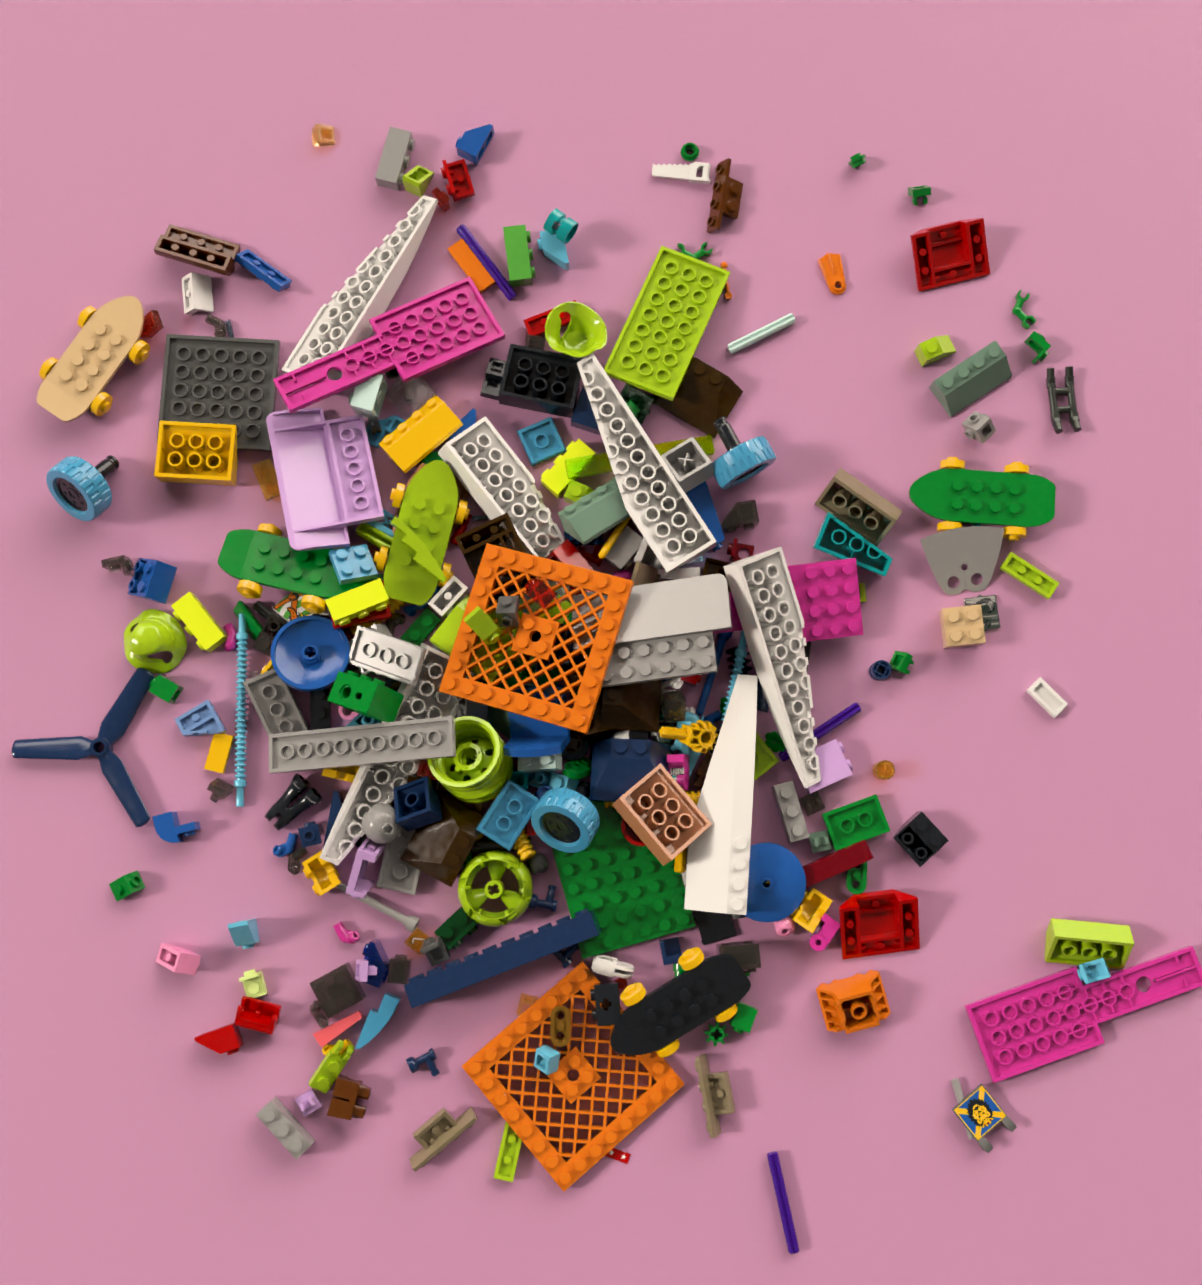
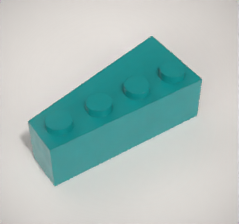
(843, 543)

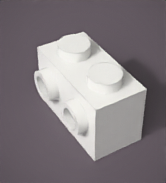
(448, 597)

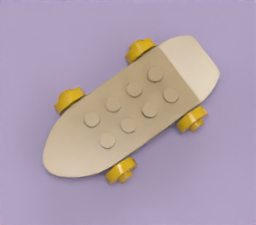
(92, 359)

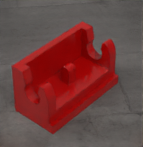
(257, 1015)

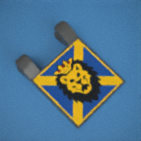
(981, 1114)

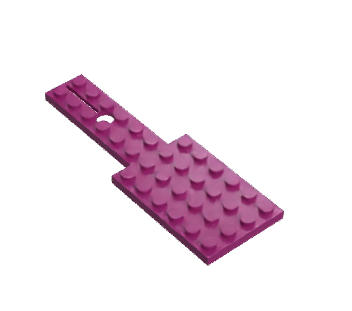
(407, 338)
(826, 599)
(1062, 1015)

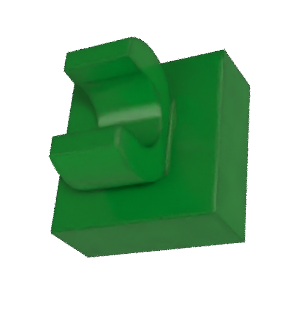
(919, 191)
(901, 661)

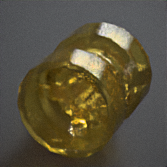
(883, 770)

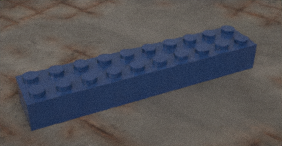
(501, 959)

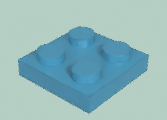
(353, 564)

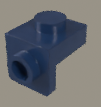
(310, 834)

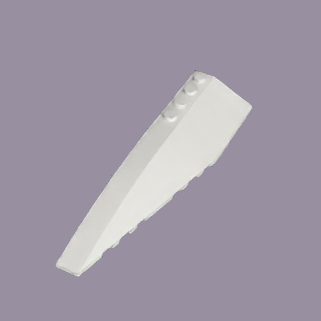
(721, 854)

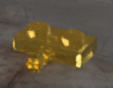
(267, 479)

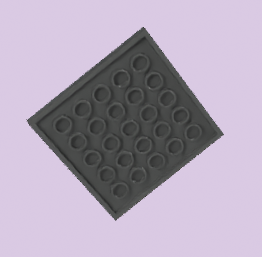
(221, 384)

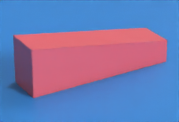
(330, 1032)

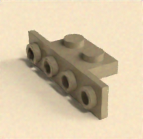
(716, 1094)
(438, 1133)

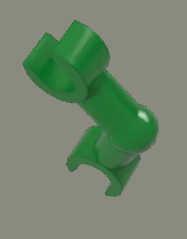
(700, 253)
(1019, 313)

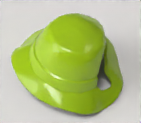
(584, 334)
(154, 634)

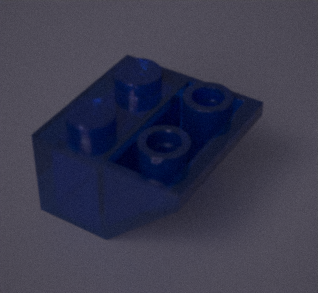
(377, 957)

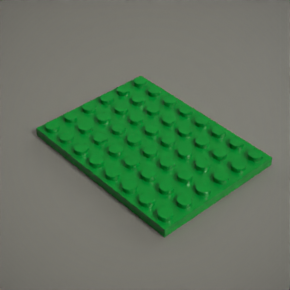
(624, 886)

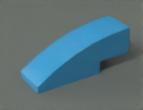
(378, 1019)

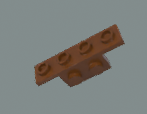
(725, 197)

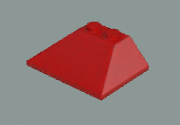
(950, 253)
(879, 924)

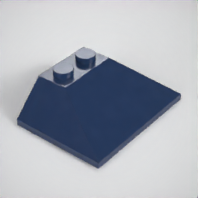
(621, 764)

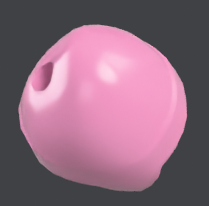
(785, 926)

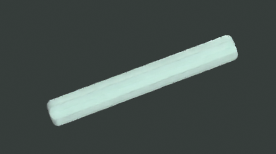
(761, 333)

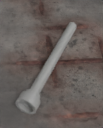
(408, 921)

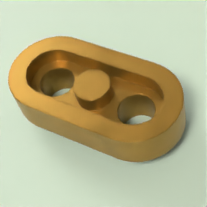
(560, 1025)

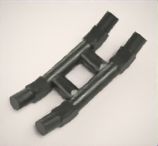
(1067, 390)

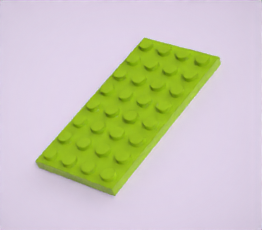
(666, 323)

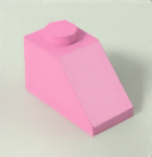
(178, 959)

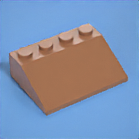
(662, 814)

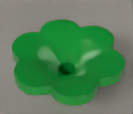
(774, 741)

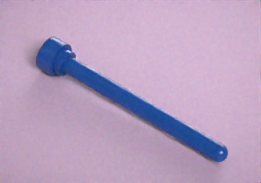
(723, 637)

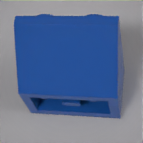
(152, 580)

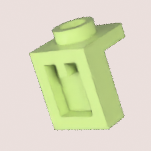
(254, 983)

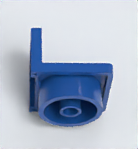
(533, 736)

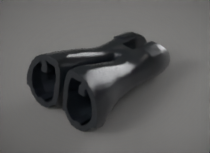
(295, 788)

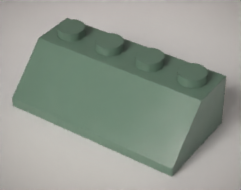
(972, 379)
(594, 513)

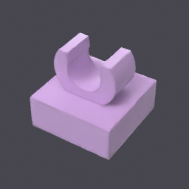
(364, 970)
(308, 1102)

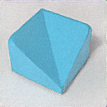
(547, 1059)

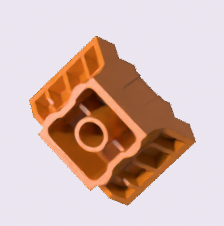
(853, 1002)

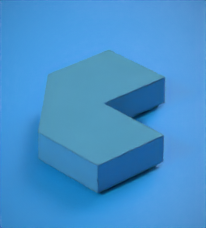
(387, 425)

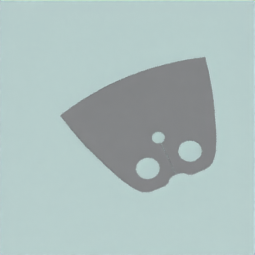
(972, 546)

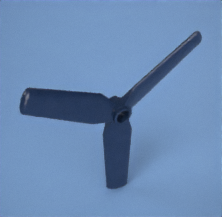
(111, 730)

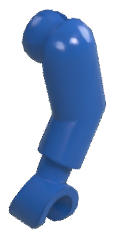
(411, 610)

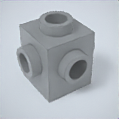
(978, 427)

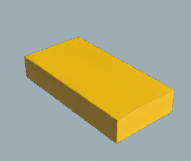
(219, 753)

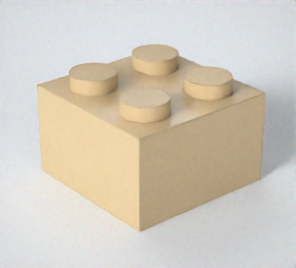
(962, 626)

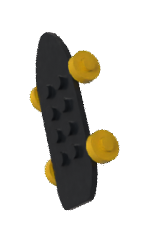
(701, 992)

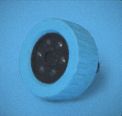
(741, 459)
(82, 487)
(566, 818)

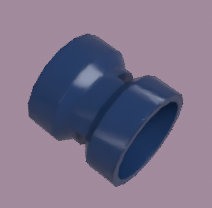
(876, 671)

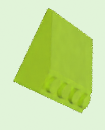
(447, 632)

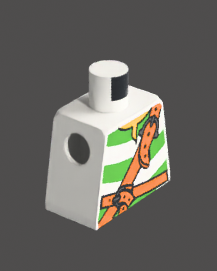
(290, 607)

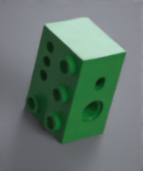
(365, 696)

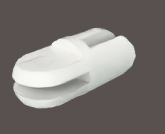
(611, 967)

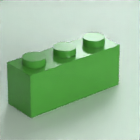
(518, 255)

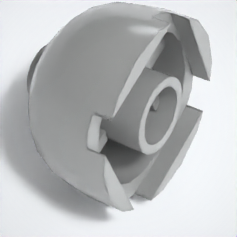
(380, 824)

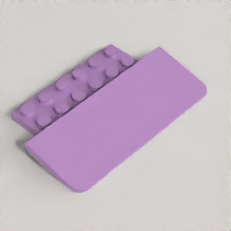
(323, 476)

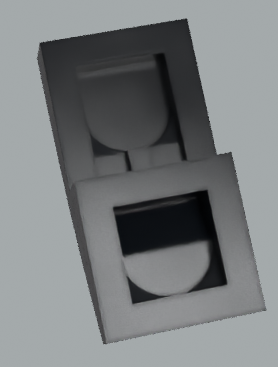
(493, 379)

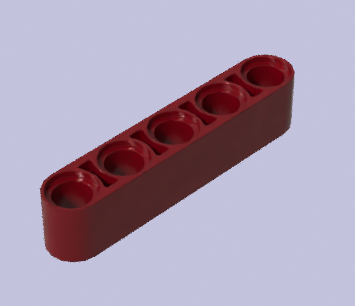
(837, 862)

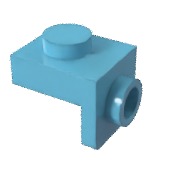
(1093, 971)

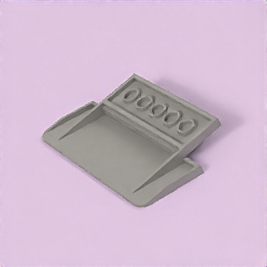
(665, 629)

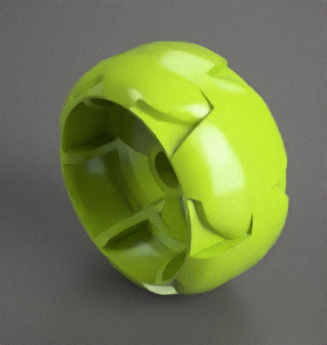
(473, 899)

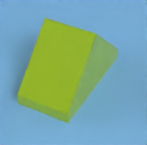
(417, 180)

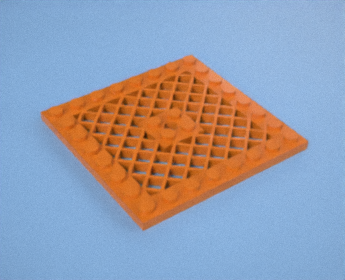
(591, 682)
(569, 1171)

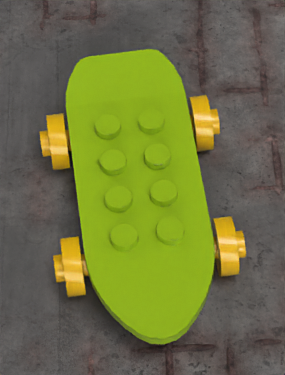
(429, 512)

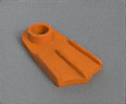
(833, 272)

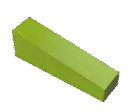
(374, 536)

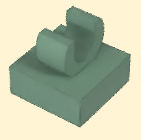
(819, 841)

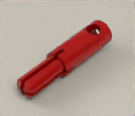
(460, 530)

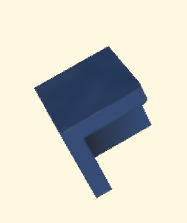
(670, 950)

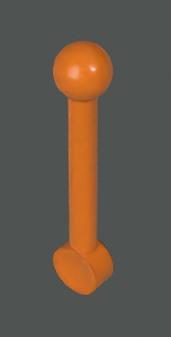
(728, 295)

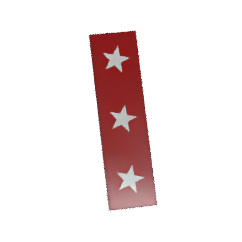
(619, 1155)

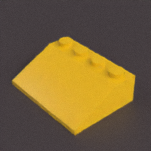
(196, 453)

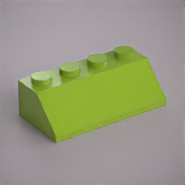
(1085, 941)

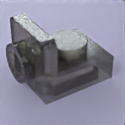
(114, 564)

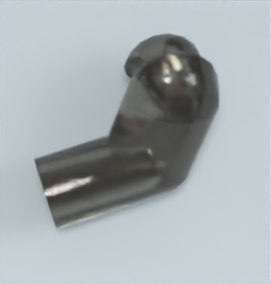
(219, 325)

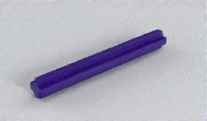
(499, 279)
(829, 725)
(783, 1202)

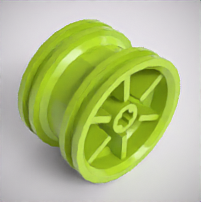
(481, 785)

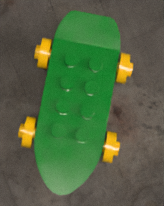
(985, 497)
(270, 561)

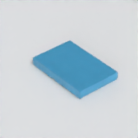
(508, 815)

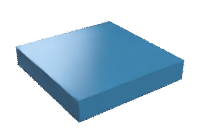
(541, 441)

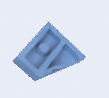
(200, 721)

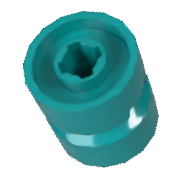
(561, 226)

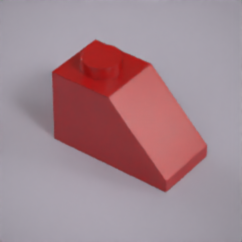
(222, 1040)

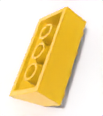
(420, 434)

